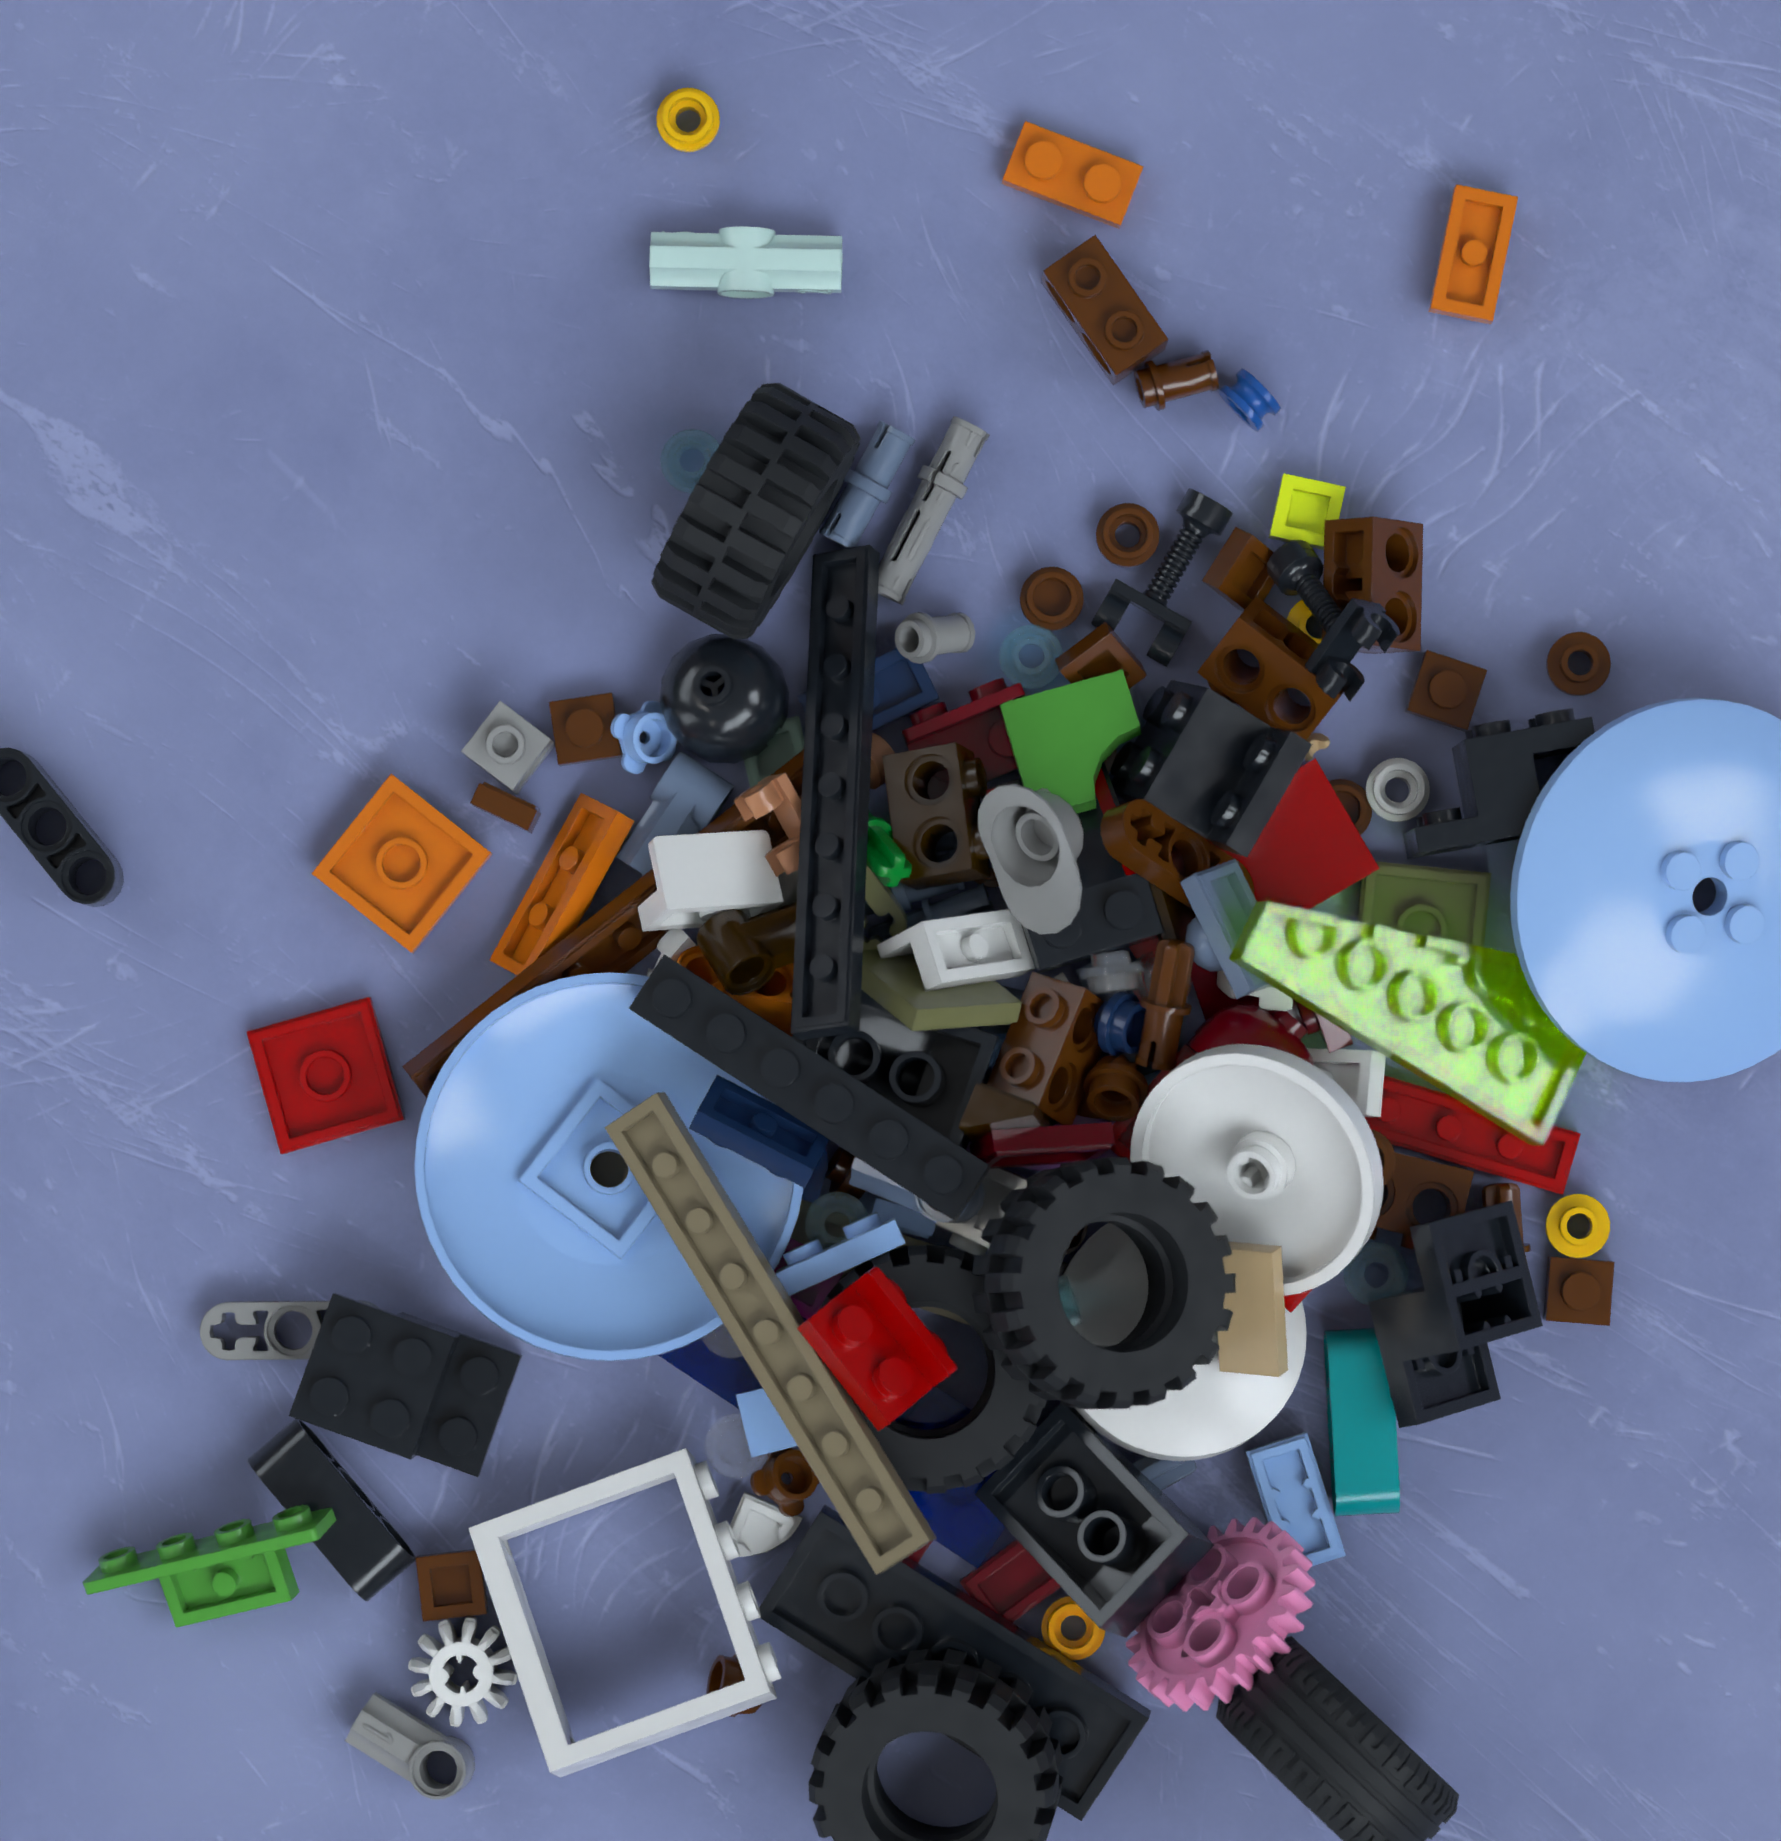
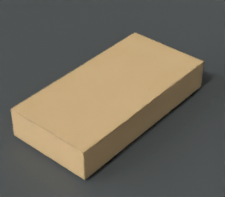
(1258, 1325)

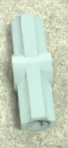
(746, 262)

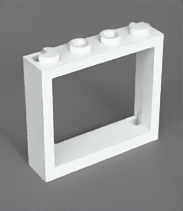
(526, 1649)

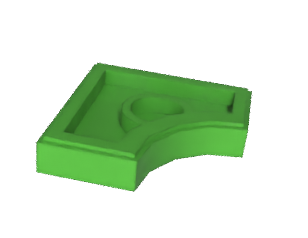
(1069, 733)

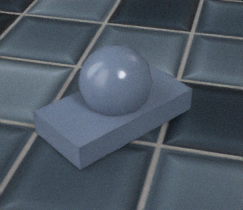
(1221, 910)

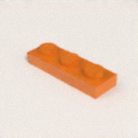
(563, 883)

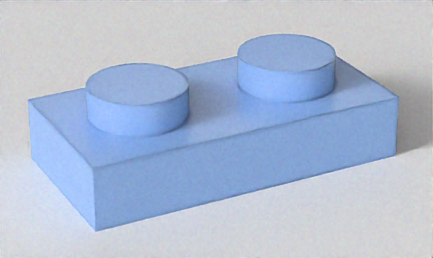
(864, 1241)

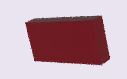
(1043, 1145)
(1010, 1582)

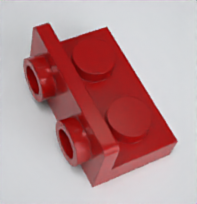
(878, 1347)

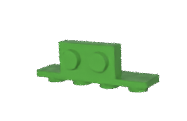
(221, 1573)

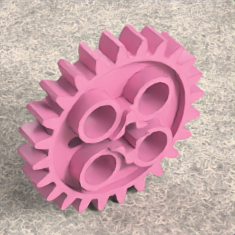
(1224, 1617)

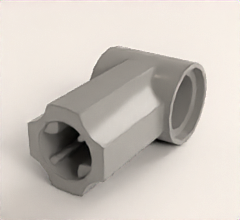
(405, 1744)

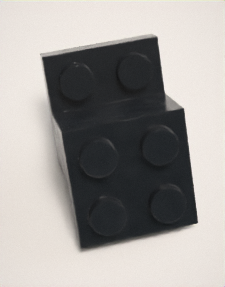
(1208, 765)
(1496, 782)
(1470, 1296)
(405, 1385)

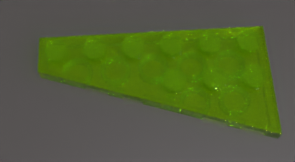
(1425, 1002)

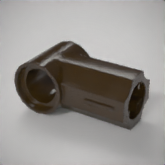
(748, 949)

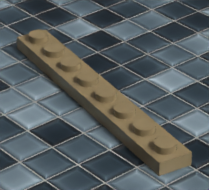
(766, 1332)

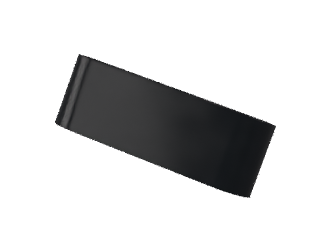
(77, 845)
(361, 1539)

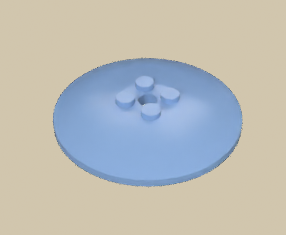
(1611, 882)
(513, 1187)

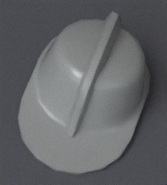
(1034, 854)

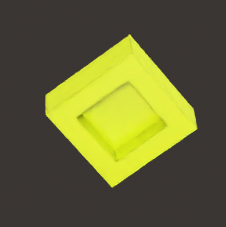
(1303, 508)

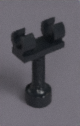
(1200, 518)
(1298, 571)

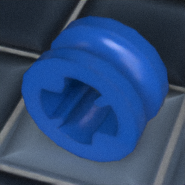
(1249, 399)

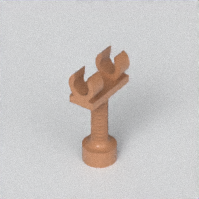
(779, 795)

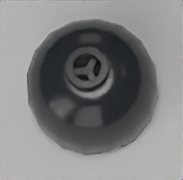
(728, 723)

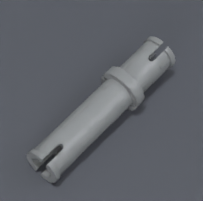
(922, 521)

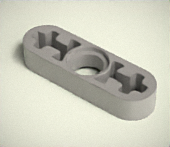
(246, 1315)

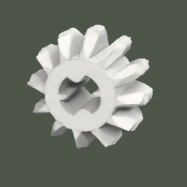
(440, 1671)

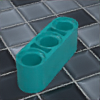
(1360, 1425)

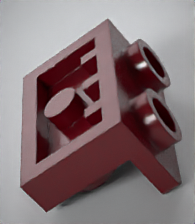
(973, 725)

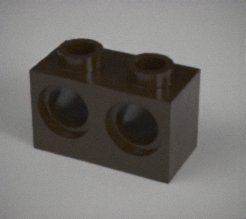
(922, 821)

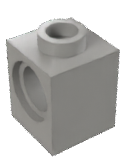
(508, 747)

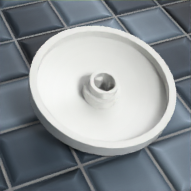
(1270, 1153)
(1209, 1413)

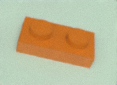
(1072, 175)
(1473, 254)

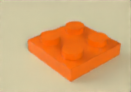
(402, 863)

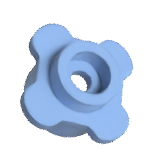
(659, 741)

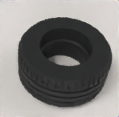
(1336, 1753)

